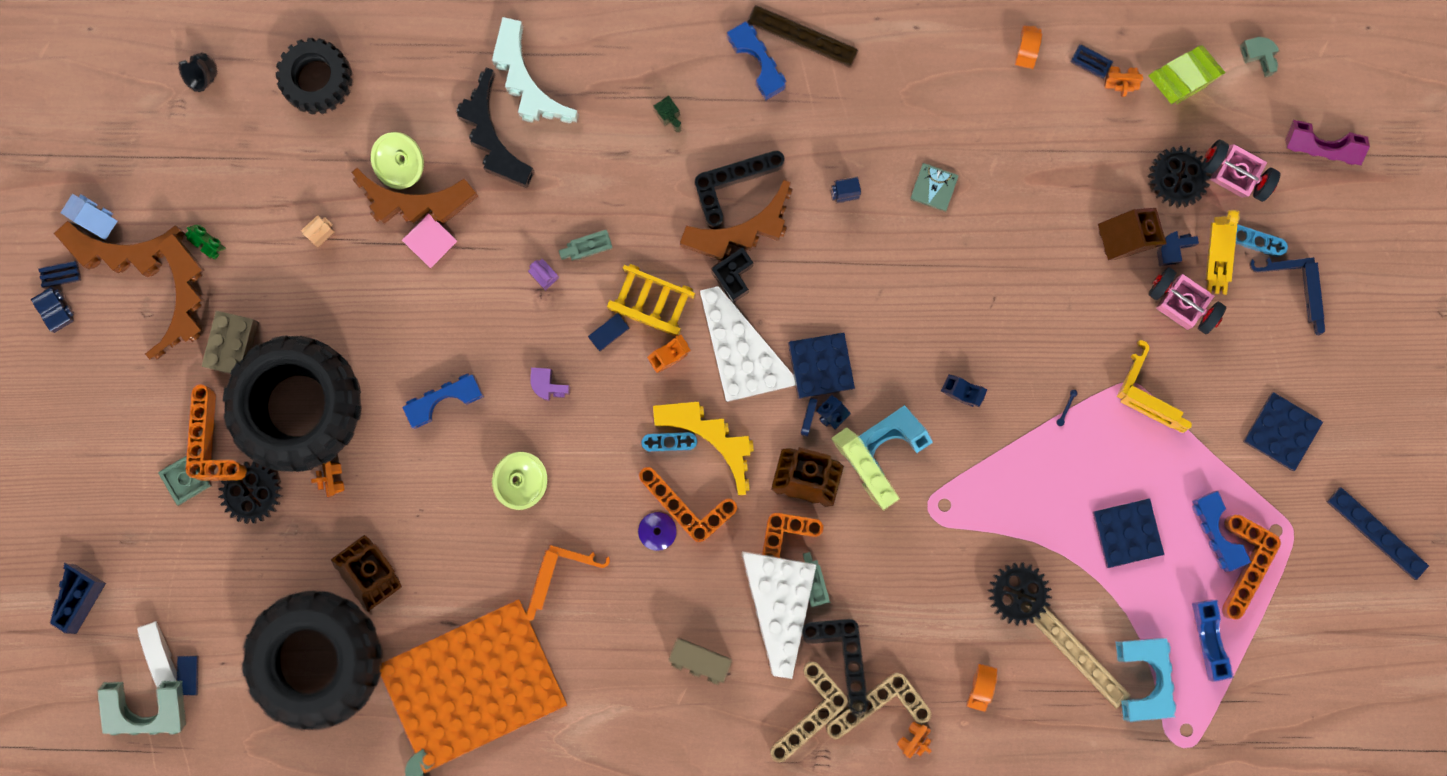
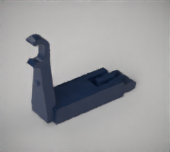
(1311, 286)

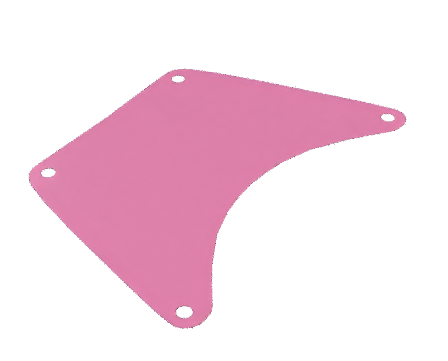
(1110, 457)

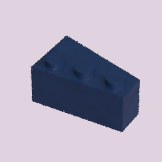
(75, 599)

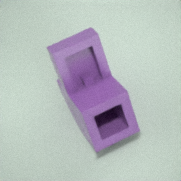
(541, 384)

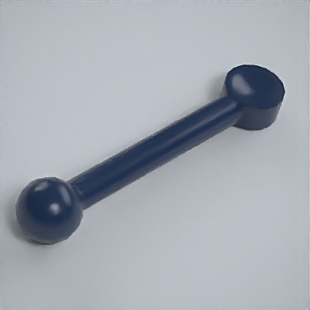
(1060, 422)

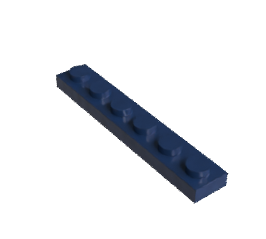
(1377, 533)

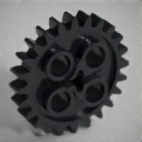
(1195, 183)
(236, 504)
(1025, 577)

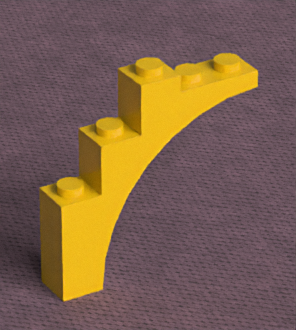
(733, 449)

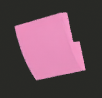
(429, 240)

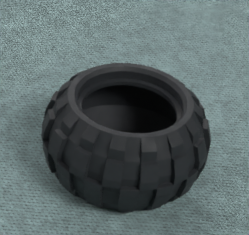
(249, 394)
(356, 649)

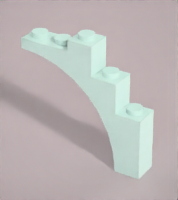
(533, 101)

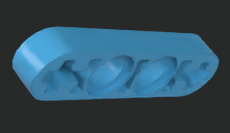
(1249, 242)

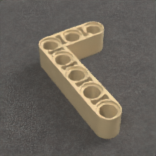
(892, 691)
(813, 716)

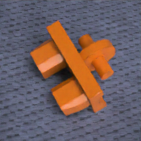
(1122, 81)
(331, 487)
(920, 733)

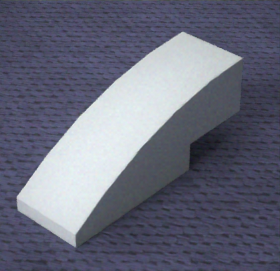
(157, 653)

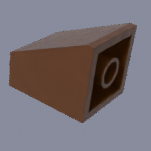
(1131, 233)

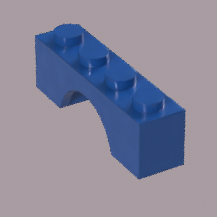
(744, 41)
(420, 411)
(1209, 510)
(1208, 626)

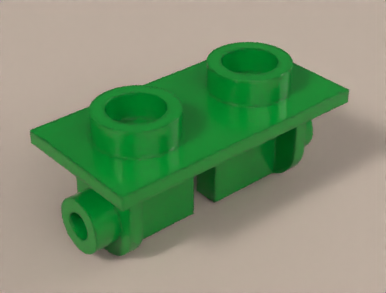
(198, 235)

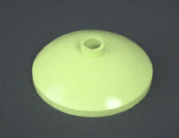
(388, 161)
(530, 480)

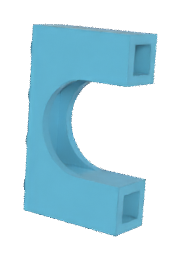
(899, 425)
(1160, 701)

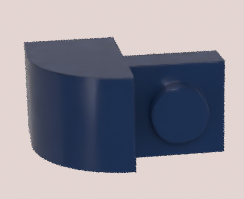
(1171, 252)
(964, 391)

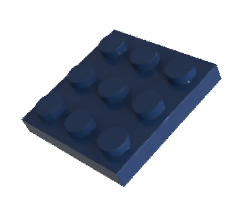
(821, 365)
(1283, 431)
(1128, 533)

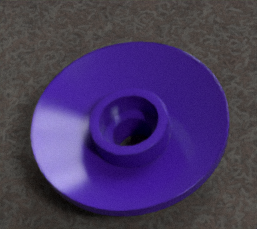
(667, 534)

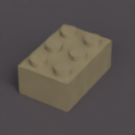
(229, 341)
(700, 661)

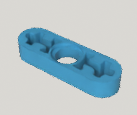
(664, 435)

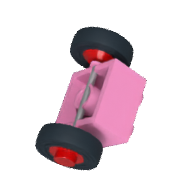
(1240, 171)
(1186, 301)

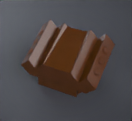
(807, 476)
(366, 572)

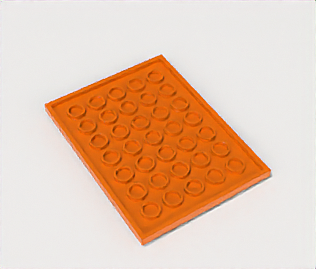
(472, 685)

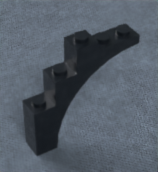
(477, 113)

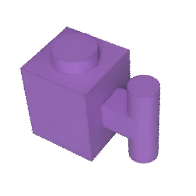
(543, 273)

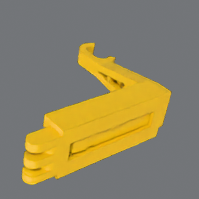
(1221, 250)
(1147, 403)

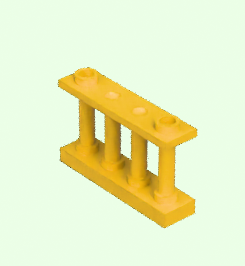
(636, 312)

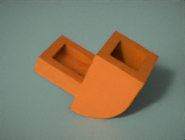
(1028, 47)
(669, 354)
(983, 687)

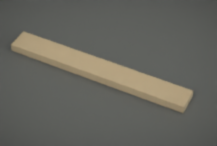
(1077, 653)

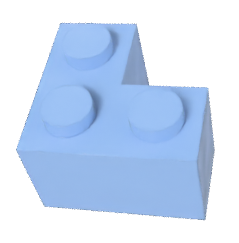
(84, 213)

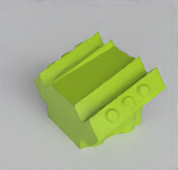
(1187, 75)

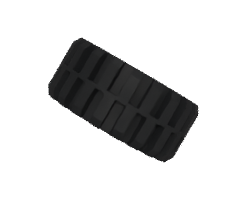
(297, 59)

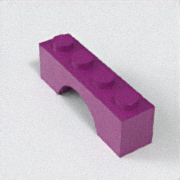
(1349, 149)

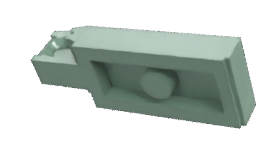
(587, 246)
(818, 590)

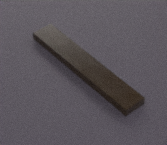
(802, 36)

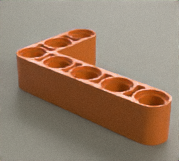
(205, 441)
(683, 509)
(785, 527)
(1259, 571)

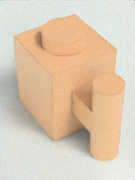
(318, 230)

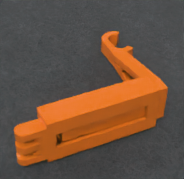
(546, 571)

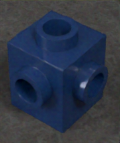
(832, 412)

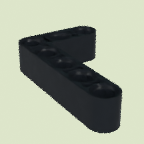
(732, 178)
(849, 658)

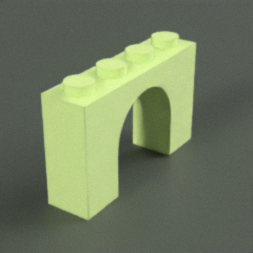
(874, 480)

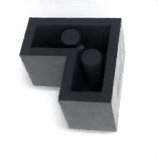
(729, 272)

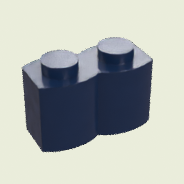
(846, 190)
(52, 309)

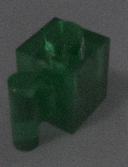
(668, 113)

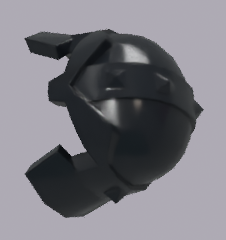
(198, 72)

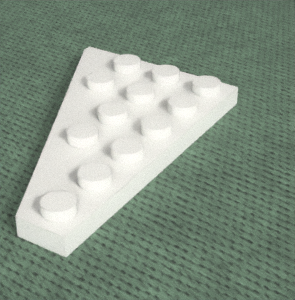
(742, 356)
(781, 602)

